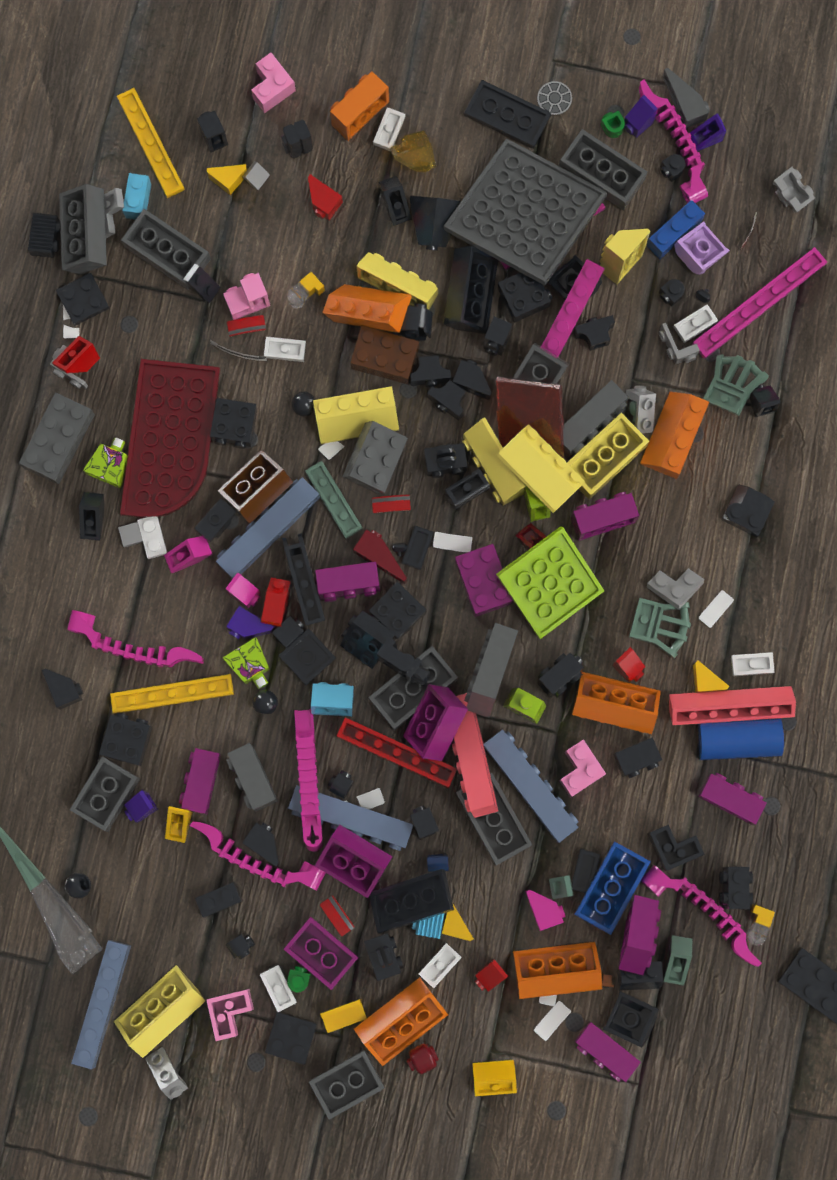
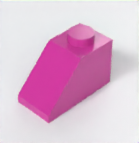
(188, 553)
(243, 591)
(545, 911)

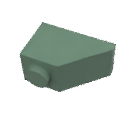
(678, 960)

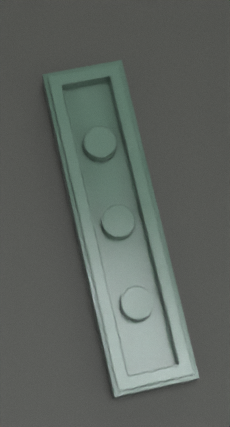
(333, 499)

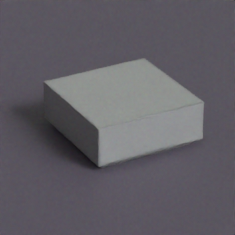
(256, 175)
(130, 534)

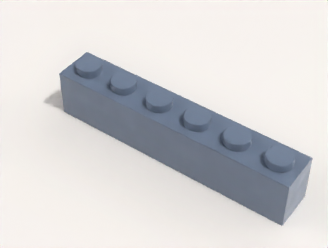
(268, 528)
(530, 786)
(358, 820)
(101, 1004)

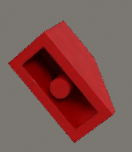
(324, 199)
(77, 357)
(276, 601)
(629, 666)
(490, 976)

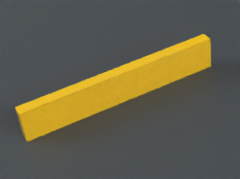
(150, 143)
(172, 694)

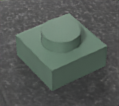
(561, 887)

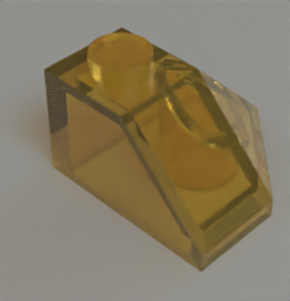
(415, 152)

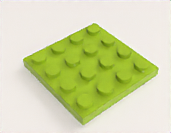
(550, 582)

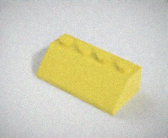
(623, 252)
(391, 277)
(346, 415)
(485, 447)
(607, 454)
(540, 468)
(159, 1011)

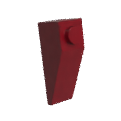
(374, 549)

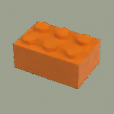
(359, 105)

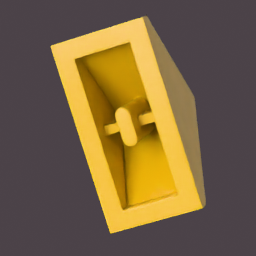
(227, 177)
(706, 680)
(177, 824)
(455, 926)

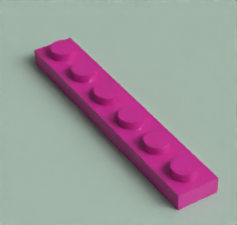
(573, 307)

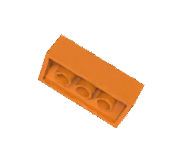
(367, 307)
(674, 433)
(616, 703)
(557, 970)
(400, 1021)

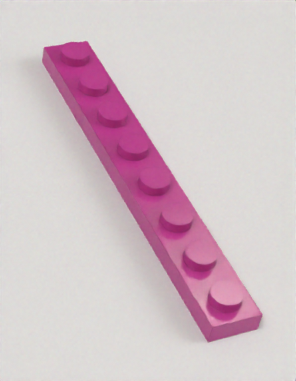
(760, 302)

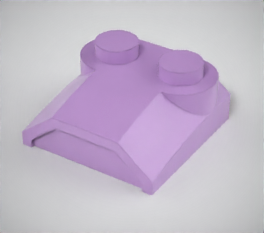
(700, 249)

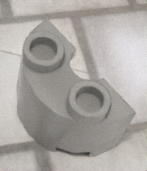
(792, 191)

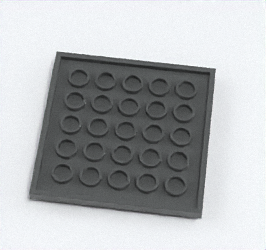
(525, 211)

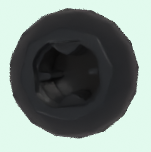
(303, 403)
(265, 702)
(78, 885)

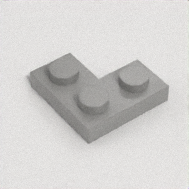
(113, 203)
(673, 591)

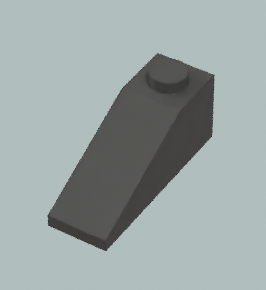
(686, 100)

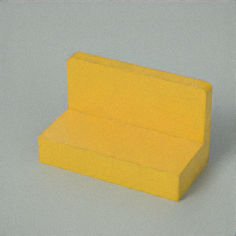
(343, 1015)
(494, 1078)

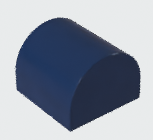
(437, 862)

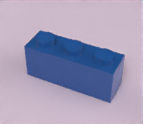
(679, 225)

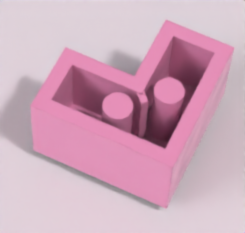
(275, 85)
(248, 297)
(586, 769)
(223, 1010)

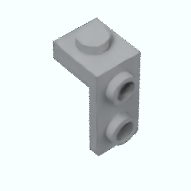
(687, 354)
(74, 380)
(645, 407)
(165, 1075)

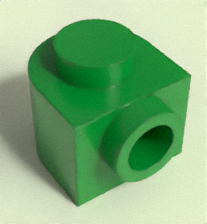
(613, 124)
(298, 979)

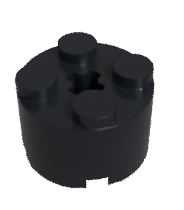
(417, 323)

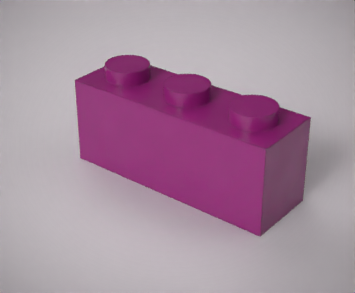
(200, 781)
(733, 798)
(606, 1052)

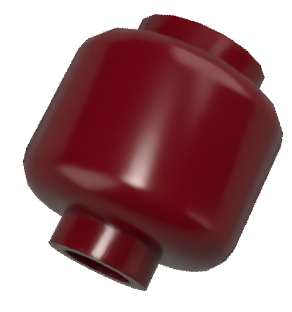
(422, 1058)

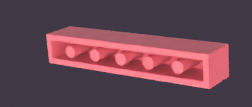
(732, 705)
(473, 766)

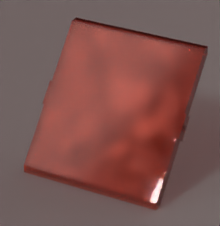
(532, 404)

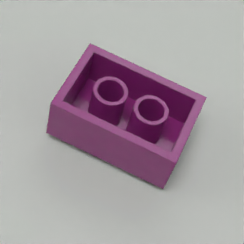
(604, 516)
(347, 581)
(480, 581)
(435, 722)
(353, 861)
(639, 935)
(321, 953)

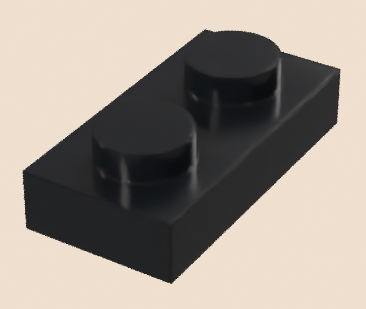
(202, 283)

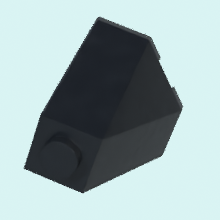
(429, 220)

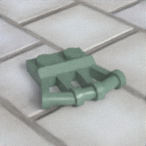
(730, 396)
(647, 623)

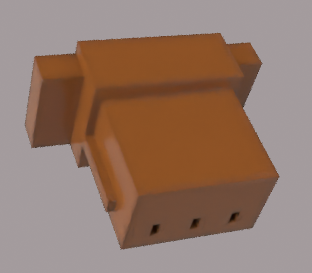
(607, 981)

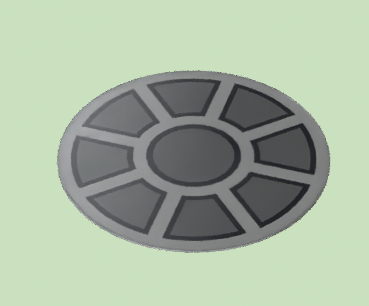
(554, 97)

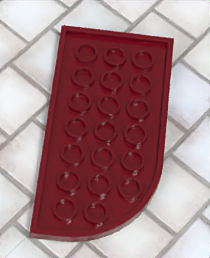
(169, 437)

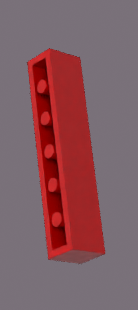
(396, 753)

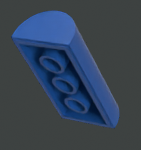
(741, 739)
(612, 888)

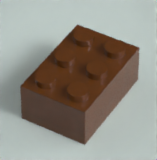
(384, 355)
(255, 486)

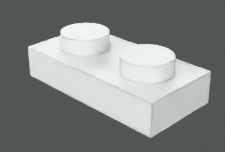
(389, 129)
(695, 323)
(284, 349)
(152, 537)
(752, 664)
(440, 965)
(278, 988)

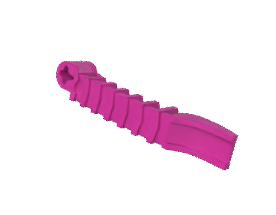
(694, 188)
(83, 624)
(307, 779)
(308, 874)
(657, 882)

